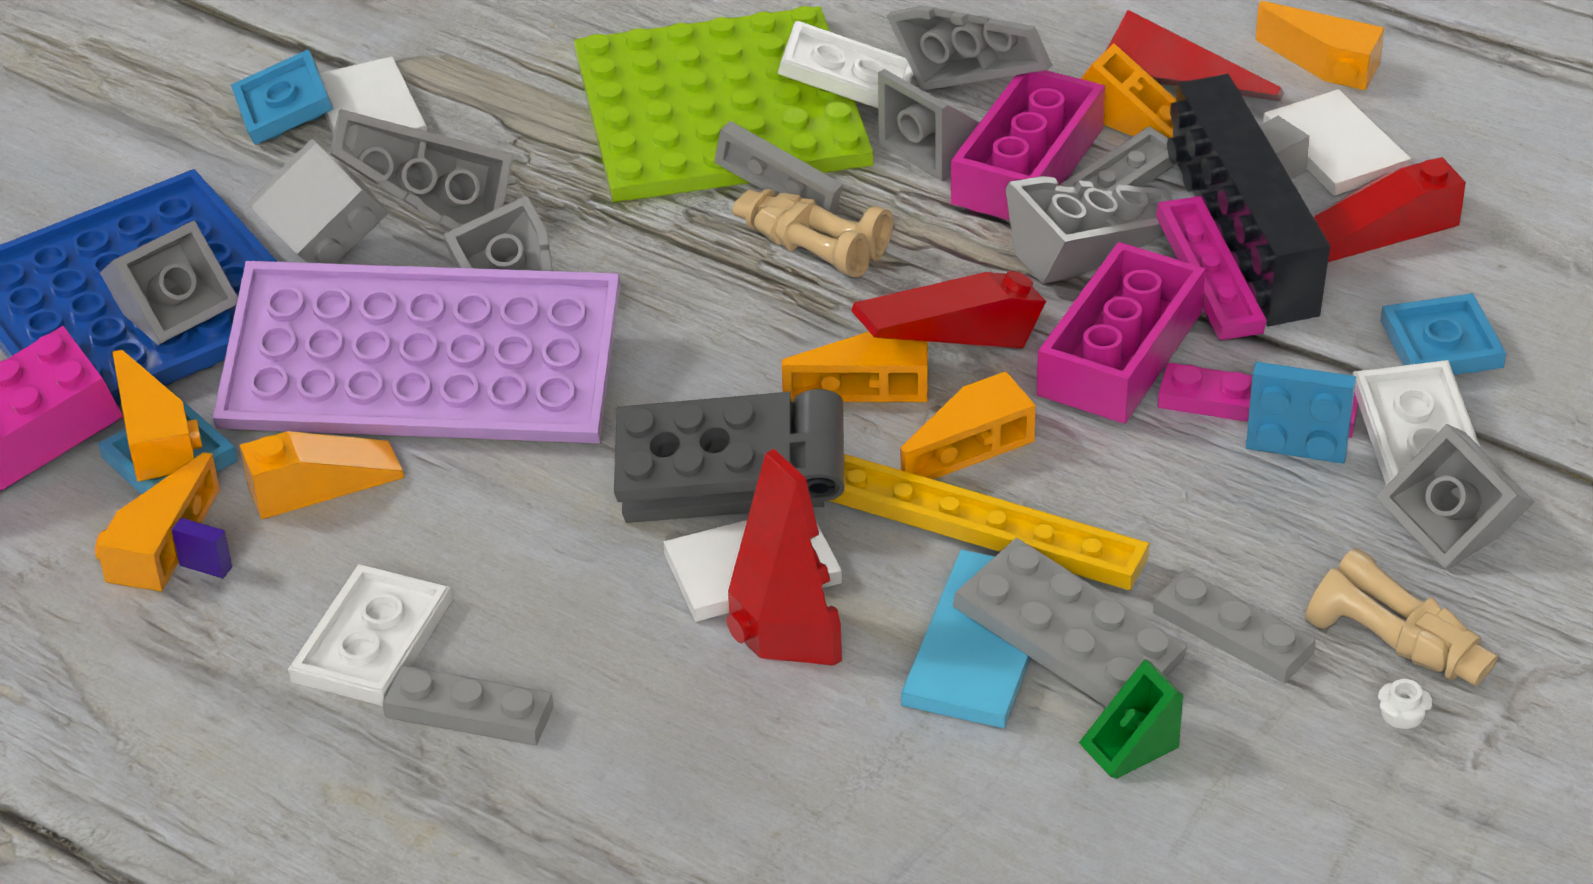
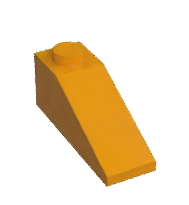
(1322, 44)
(1131, 94)
(861, 370)
(154, 421)
(971, 428)
(310, 468)
(139, 540)

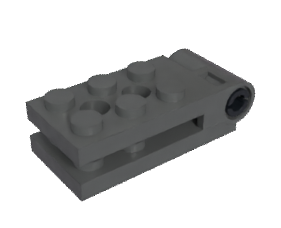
(710, 452)

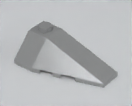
(965, 48)
(426, 170)
(1075, 228)
(502, 240)

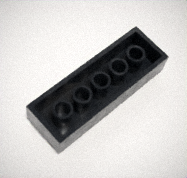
(1249, 198)

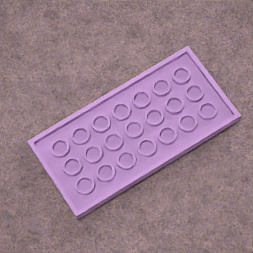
(419, 352)

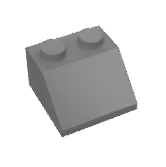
(920, 125)
(318, 206)
(170, 284)
(1454, 497)

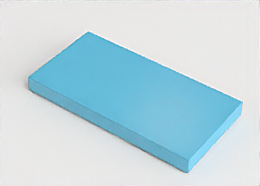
(963, 665)

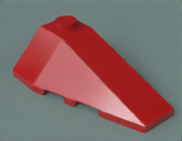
(1175, 59)
(1394, 209)
(964, 310)
(778, 576)

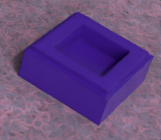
(202, 548)

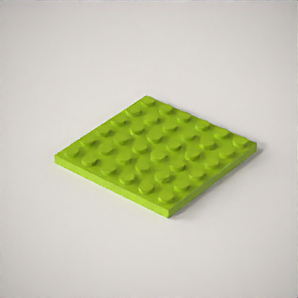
(672, 88)

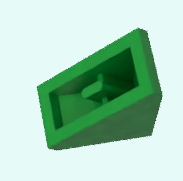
(1137, 723)

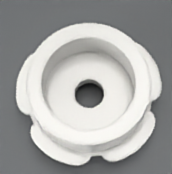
(1404, 703)

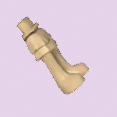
(797, 220)
(1427, 637)

